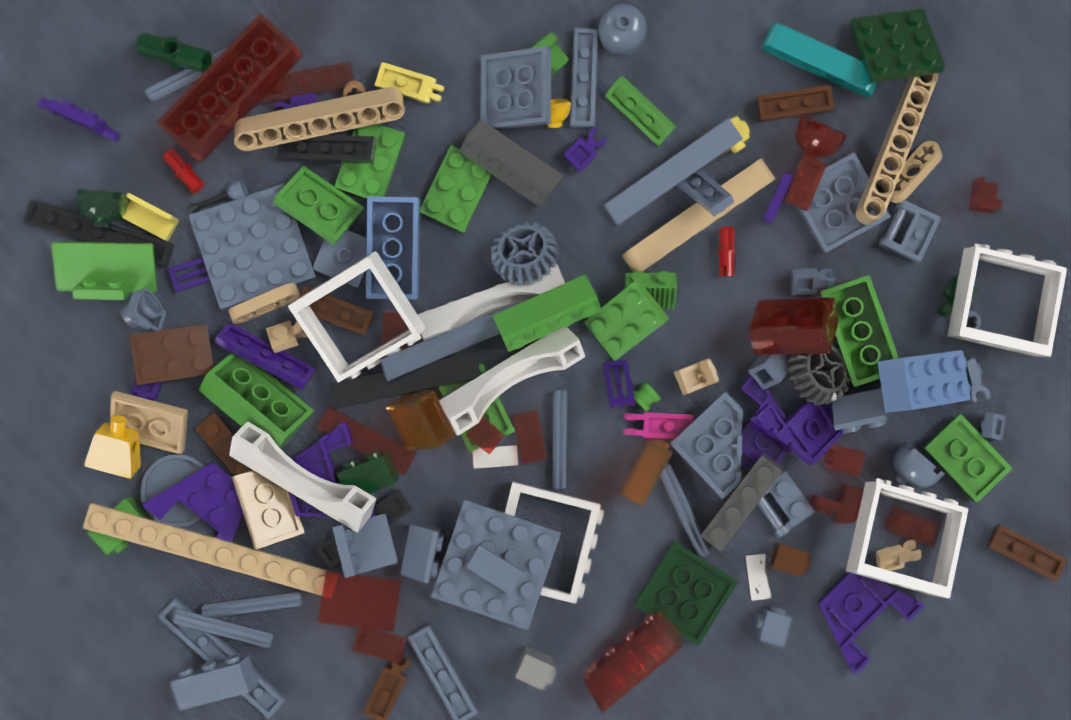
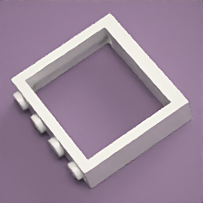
(1048, 308)
(322, 341)
(589, 539)
(948, 550)

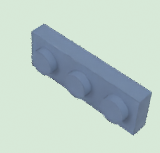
(707, 192)

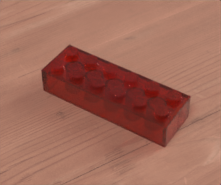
(230, 88)

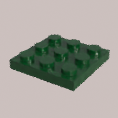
(897, 45)
(686, 592)

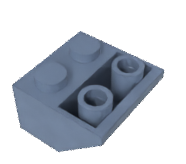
(859, 409)
(421, 552)

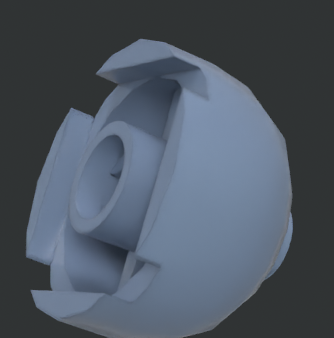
(622, 29)
(914, 468)

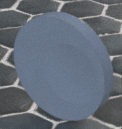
(166, 473)

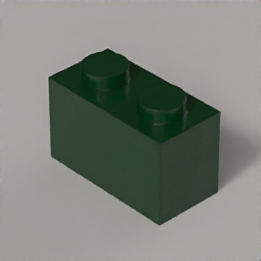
(370, 474)

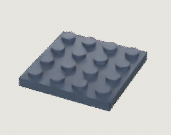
(251, 247)
(509, 537)

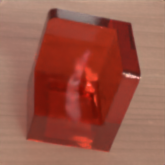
(984, 196)
(485, 435)

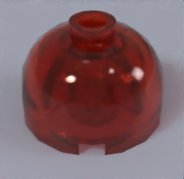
(818, 138)

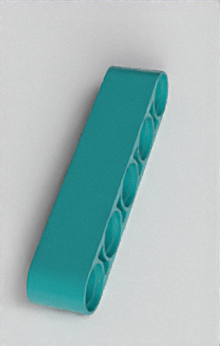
(818, 59)

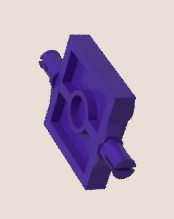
(83, 118)

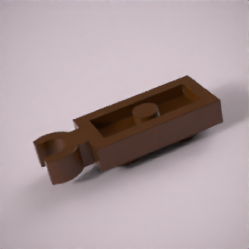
(386, 691)

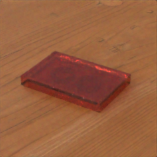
(359, 601)

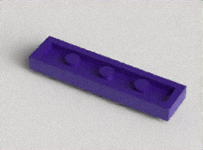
(262, 355)

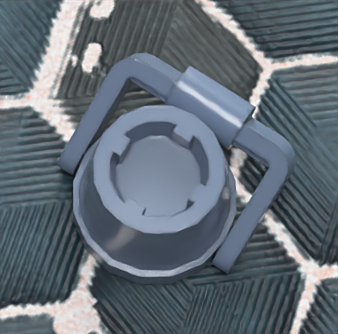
(142, 309)

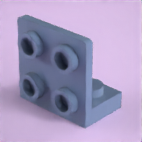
(368, 548)

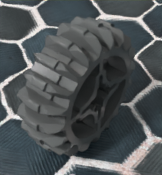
(820, 386)

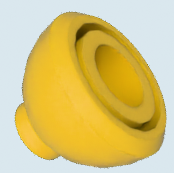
(559, 111)

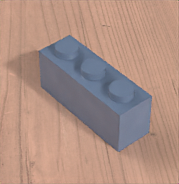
(213, 681)

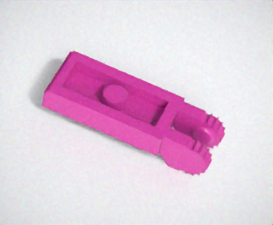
(659, 424)

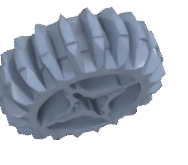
(523, 260)

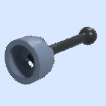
(236, 191)

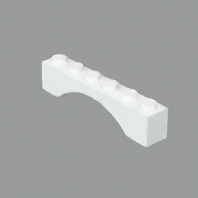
(482, 303)
(552, 353)
(341, 502)

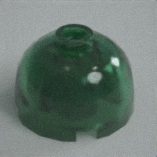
(102, 206)

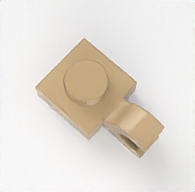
(285, 335)
(894, 557)

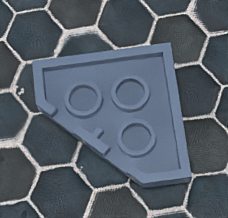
(714, 445)

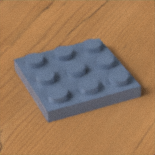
(516, 88)
(835, 204)

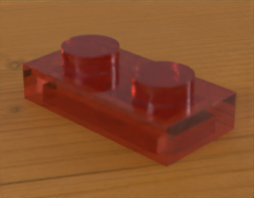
(805, 183)
(913, 526)

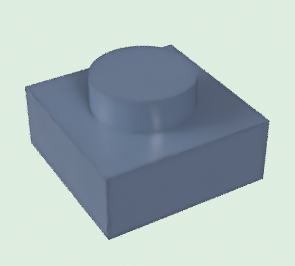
(993, 426)

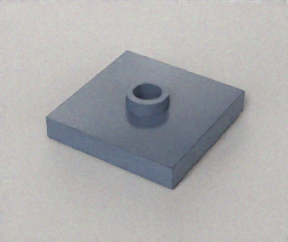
(337, 258)

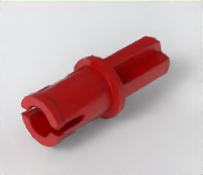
(183, 171)
(726, 251)

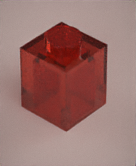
(844, 460)

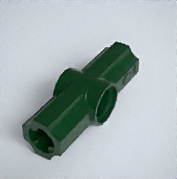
(173, 52)

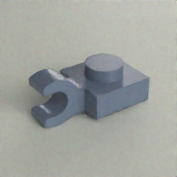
(808, 280)
(974, 376)

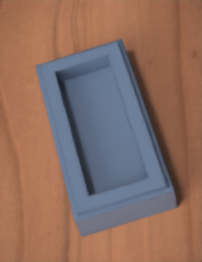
(494, 569)

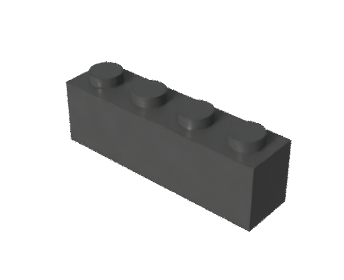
(510, 163)
(742, 502)

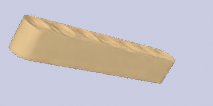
(319, 119)
(889, 153)
(695, 219)

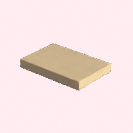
(157, 423)
(266, 509)

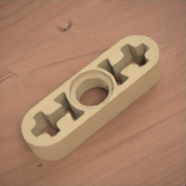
(916, 161)
(264, 303)

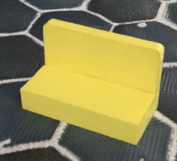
(150, 218)

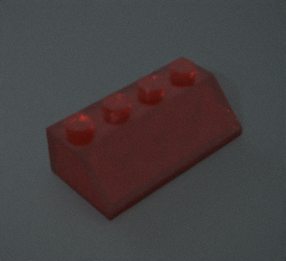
(632, 659)

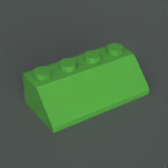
(547, 313)
(861, 329)
(256, 397)

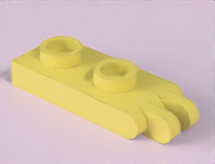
(410, 83)

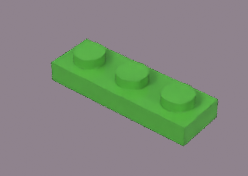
(640, 110)

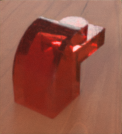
(845, 508)

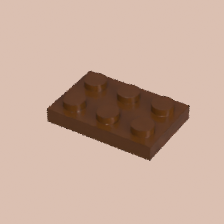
(171, 354)

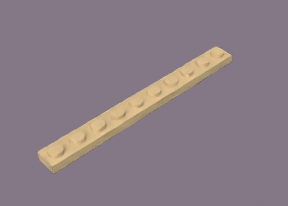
(204, 548)

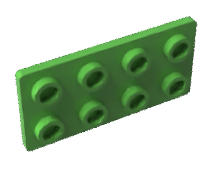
(103, 269)

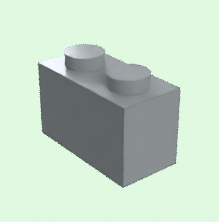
(535, 668)

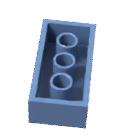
(395, 236)
(924, 381)

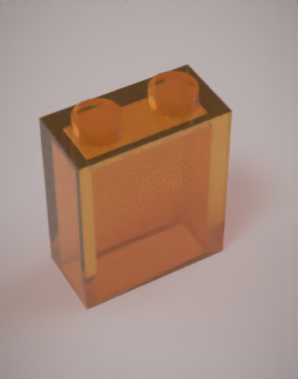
(420, 421)
(645, 470)

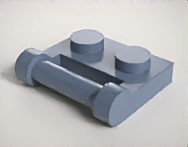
(917, 235)
(791, 503)

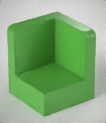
(558, 57)

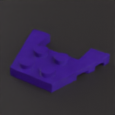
(805, 433)
(754, 439)
(319, 462)
(208, 494)
(854, 605)

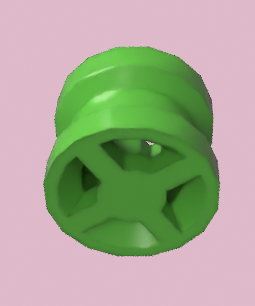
(645, 396)

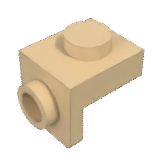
(696, 376)

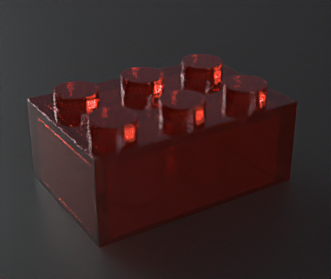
(794, 326)

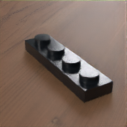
(330, 149)
(393, 506)

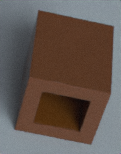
(790, 559)

